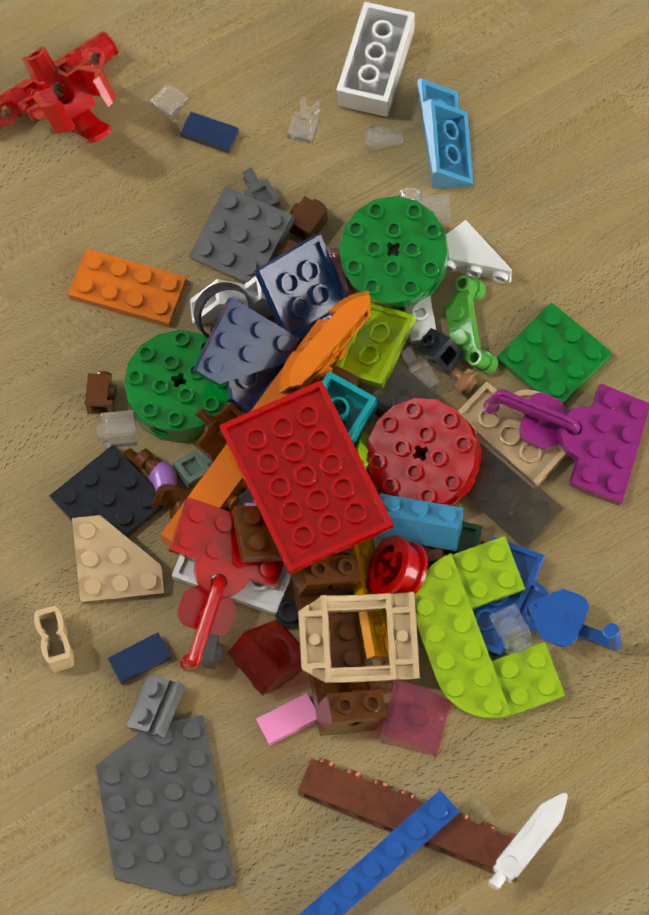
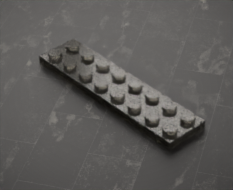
(500, 486)

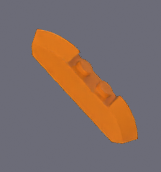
(334, 333)

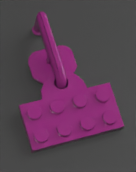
(604, 439)

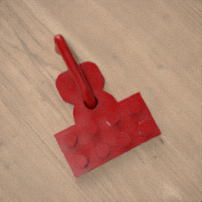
(211, 541)

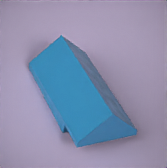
(445, 136)

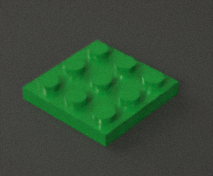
(554, 355)

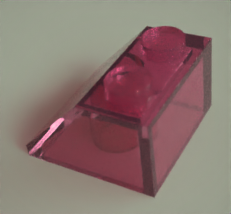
(415, 719)

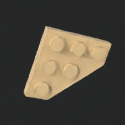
(112, 563)

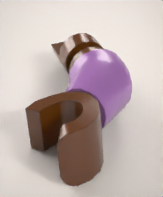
(163, 478)

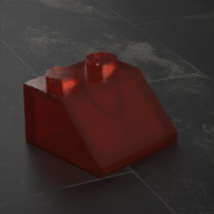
(267, 656)

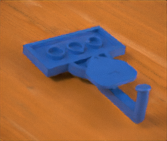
(554, 615)

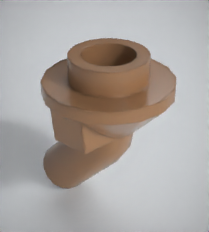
(465, 381)

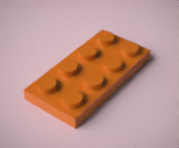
(127, 287)

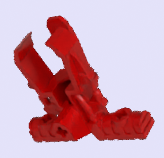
(64, 89)

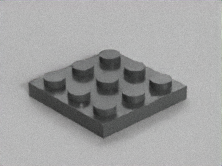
(241, 235)

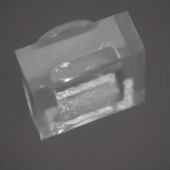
(169, 100)

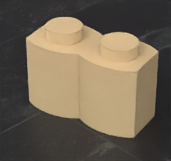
(54, 639)

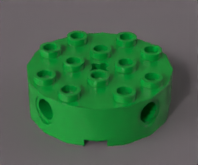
(389, 225)
(153, 389)

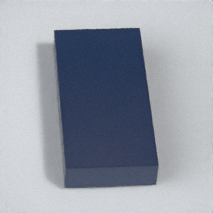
(209, 132)
(139, 658)

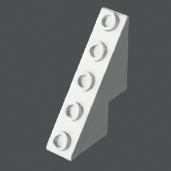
(473, 255)
(216, 303)

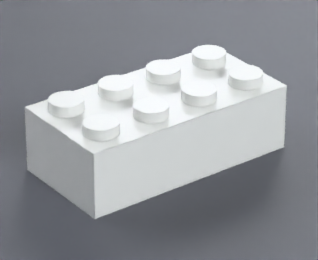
(375, 59)

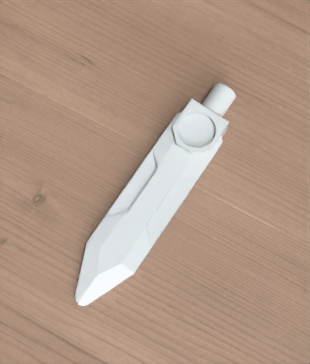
(528, 841)

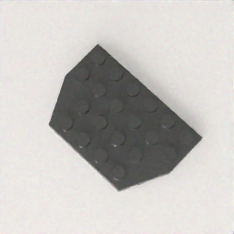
(166, 812)

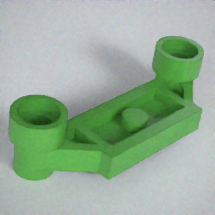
(463, 324)

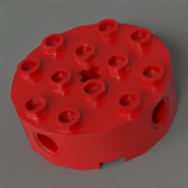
(419, 426)

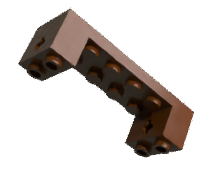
(340, 705)

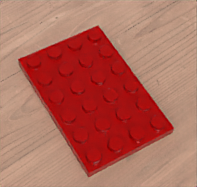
(306, 477)

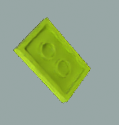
(378, 345)

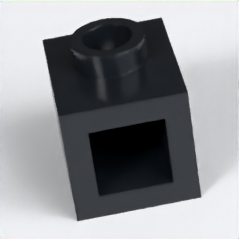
(439, 350)

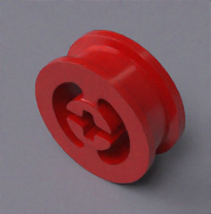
(397, 566)

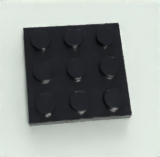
(108, 489)

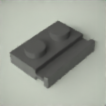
(156, 706)

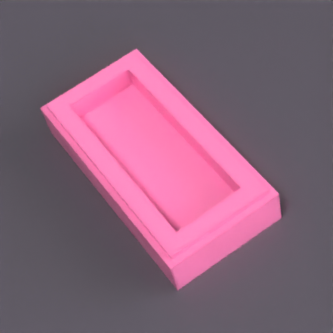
(287, 719)

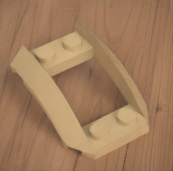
(401, 637)

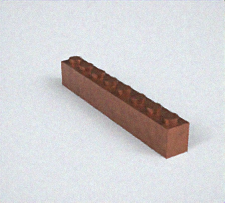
(387, 809)

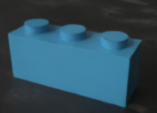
(424, 522)

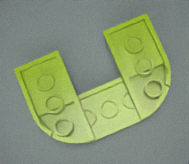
(456, 645)

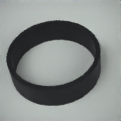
(211, 291)

